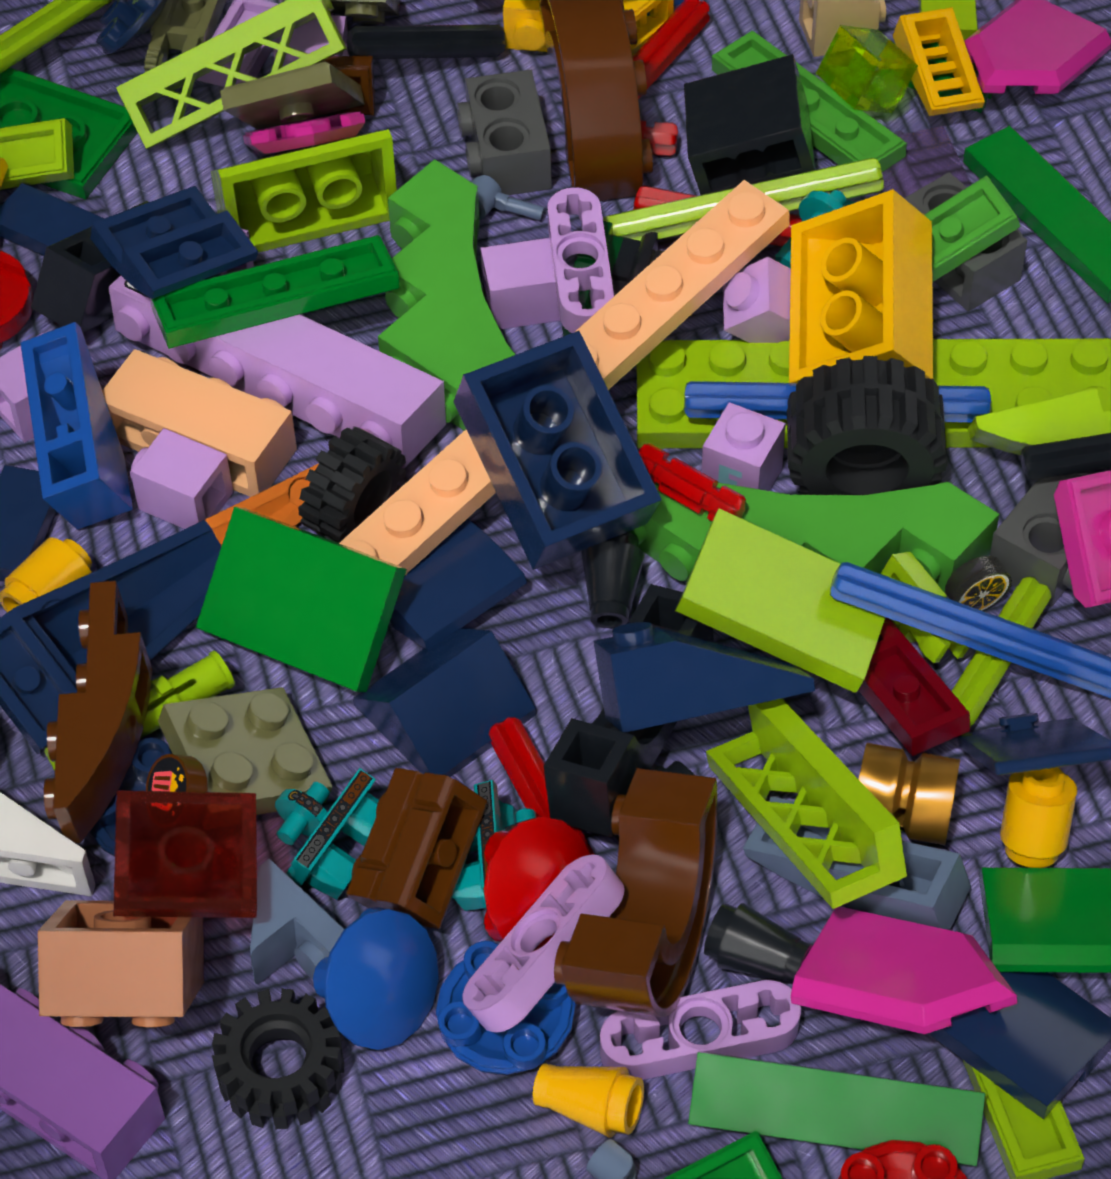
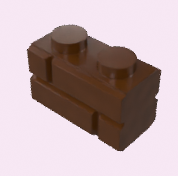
(417, 846)

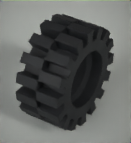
(350, 483)
(286, 1094)

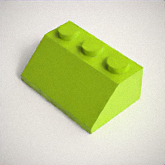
(310, 190)

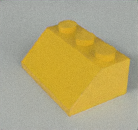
(862, 286)

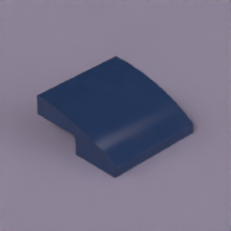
(171, 242)
(454, 586)
(1035, 1045)

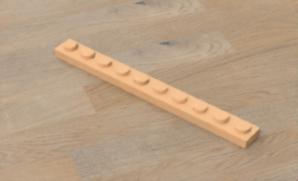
(617, 338)

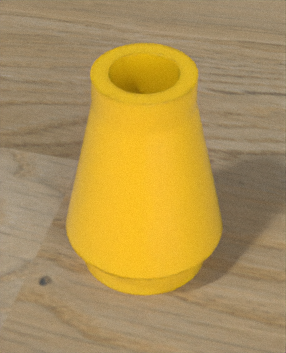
(591, 1095)

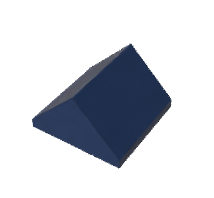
(446, 701)

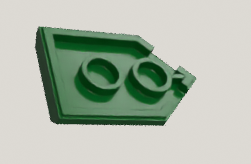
(1048, 919)

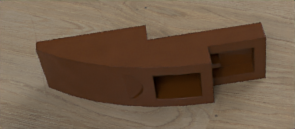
(100, 722)

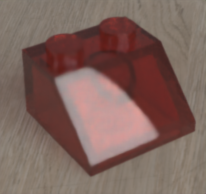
(185, 854)

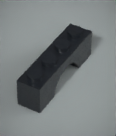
(597, 759)

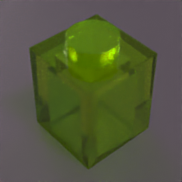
(866, 69)

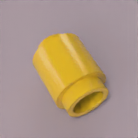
(45, 570)
(1038, 816)

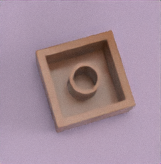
(118, 965)

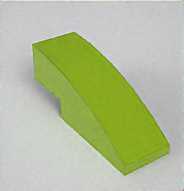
(1042, 422)

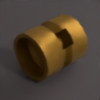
(912, 791)

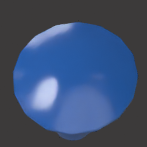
(379, 978)
(507, 1051)

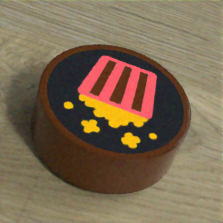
(177, 774)

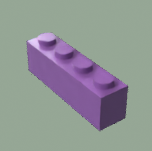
(71, 1090)

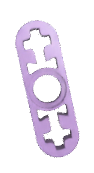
(567, 243)
(514, 973)
(716, 1005)

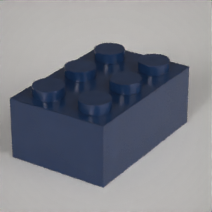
(556, 449)

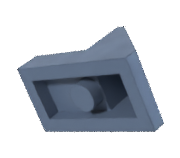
(288, 925)

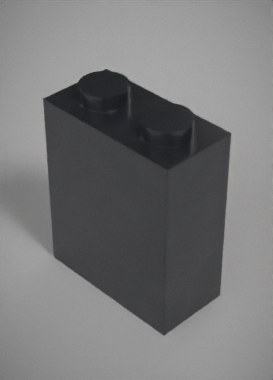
(748, 126)

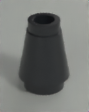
(612, 579)
(754, 944)

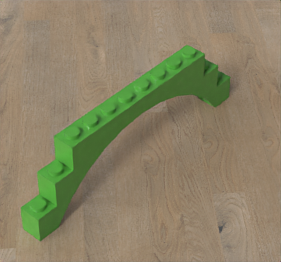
(451, 332)

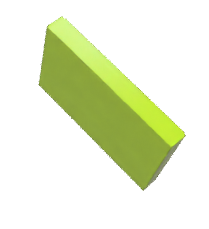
(779, 601)

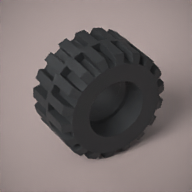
(865, 429)

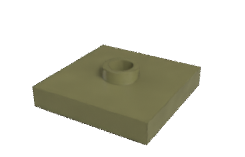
(292, 96)

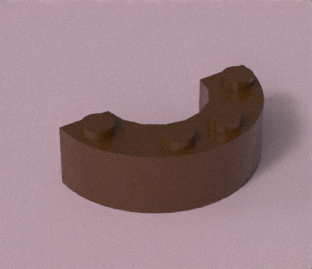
(599, 94)
(666, 862)

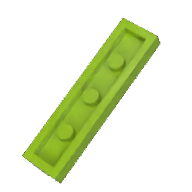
(218, 51)
(827, 797)

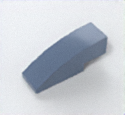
(927, 896)

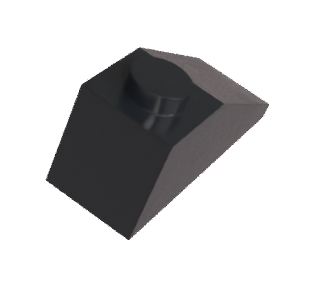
(75, 283)

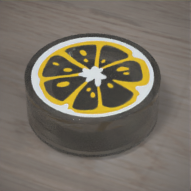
(979, 583)

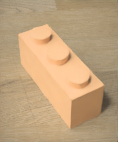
(160, 394)

